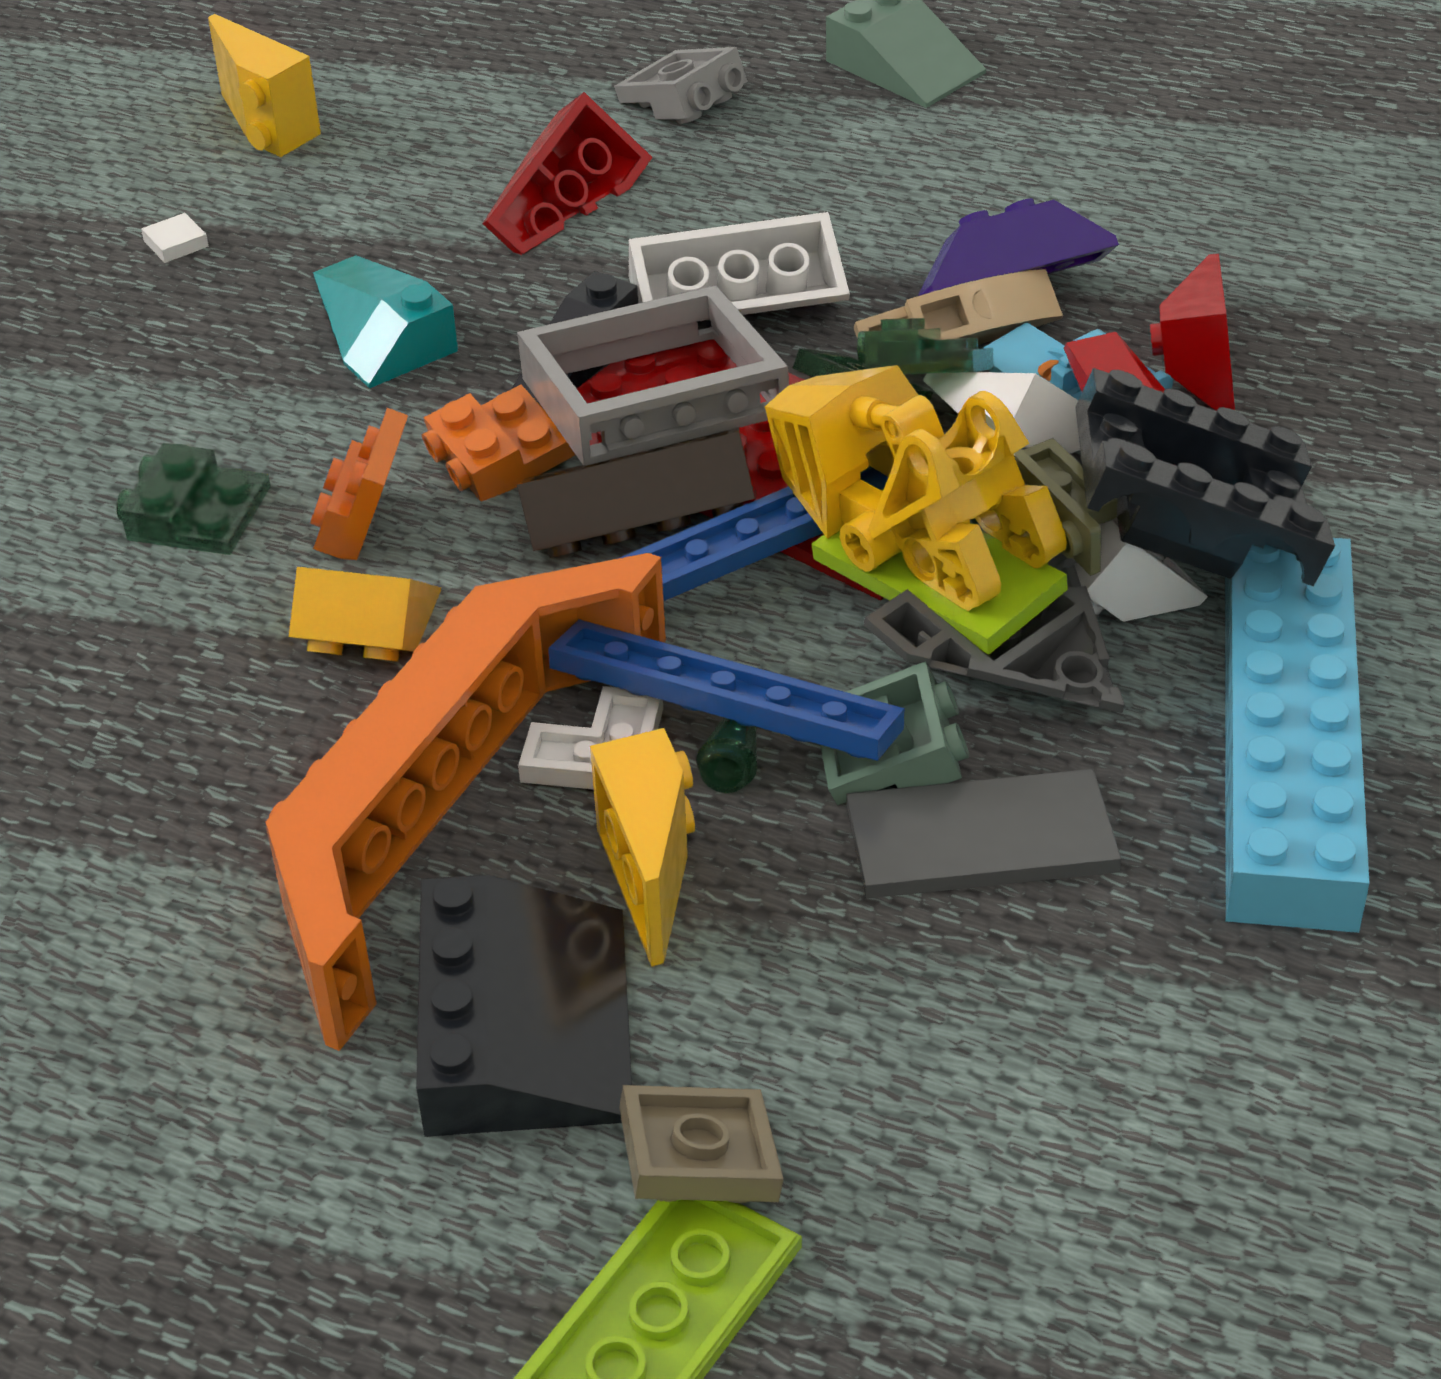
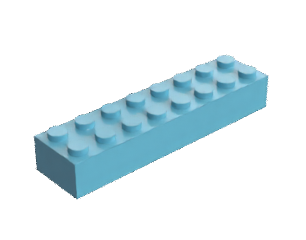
(1293, 745)

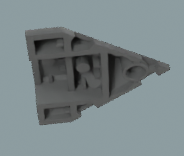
(1051, 655)

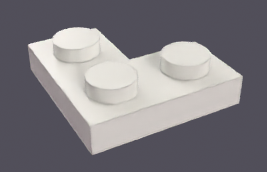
(562, 752)

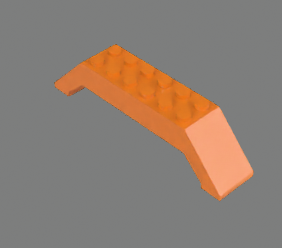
(420, 750)

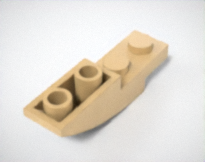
(980, 307)

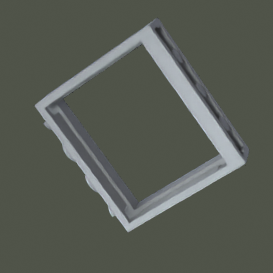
(659, 413)

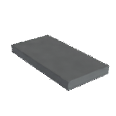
(981, 833)

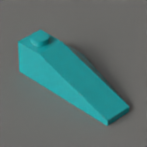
(385, 319)

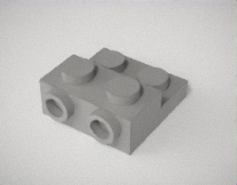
(685, 83)

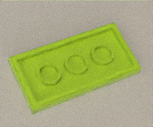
(1022, 594)
(669, 1295)

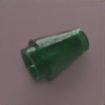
(726, 754)

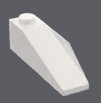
(1034, 402)
(1136, 580)

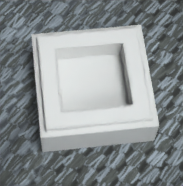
(174, 237)

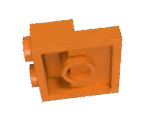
(494, 442)
(356, 489)

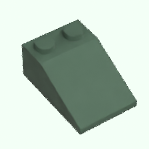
(900, 49)

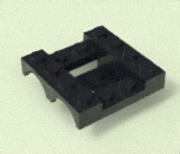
(1196, 477)

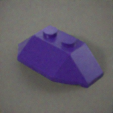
(1018, 241)

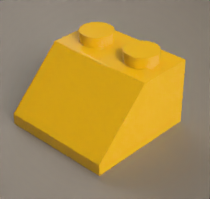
(361, 611)

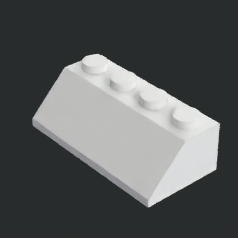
(752, 263)

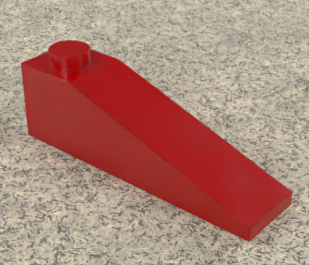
(1196, 335)

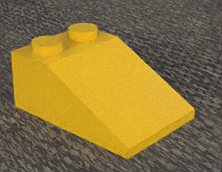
(265, 87)
(645, 827)

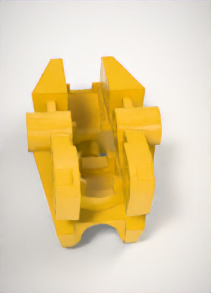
(935, 482)

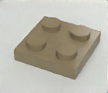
(699, 1144)

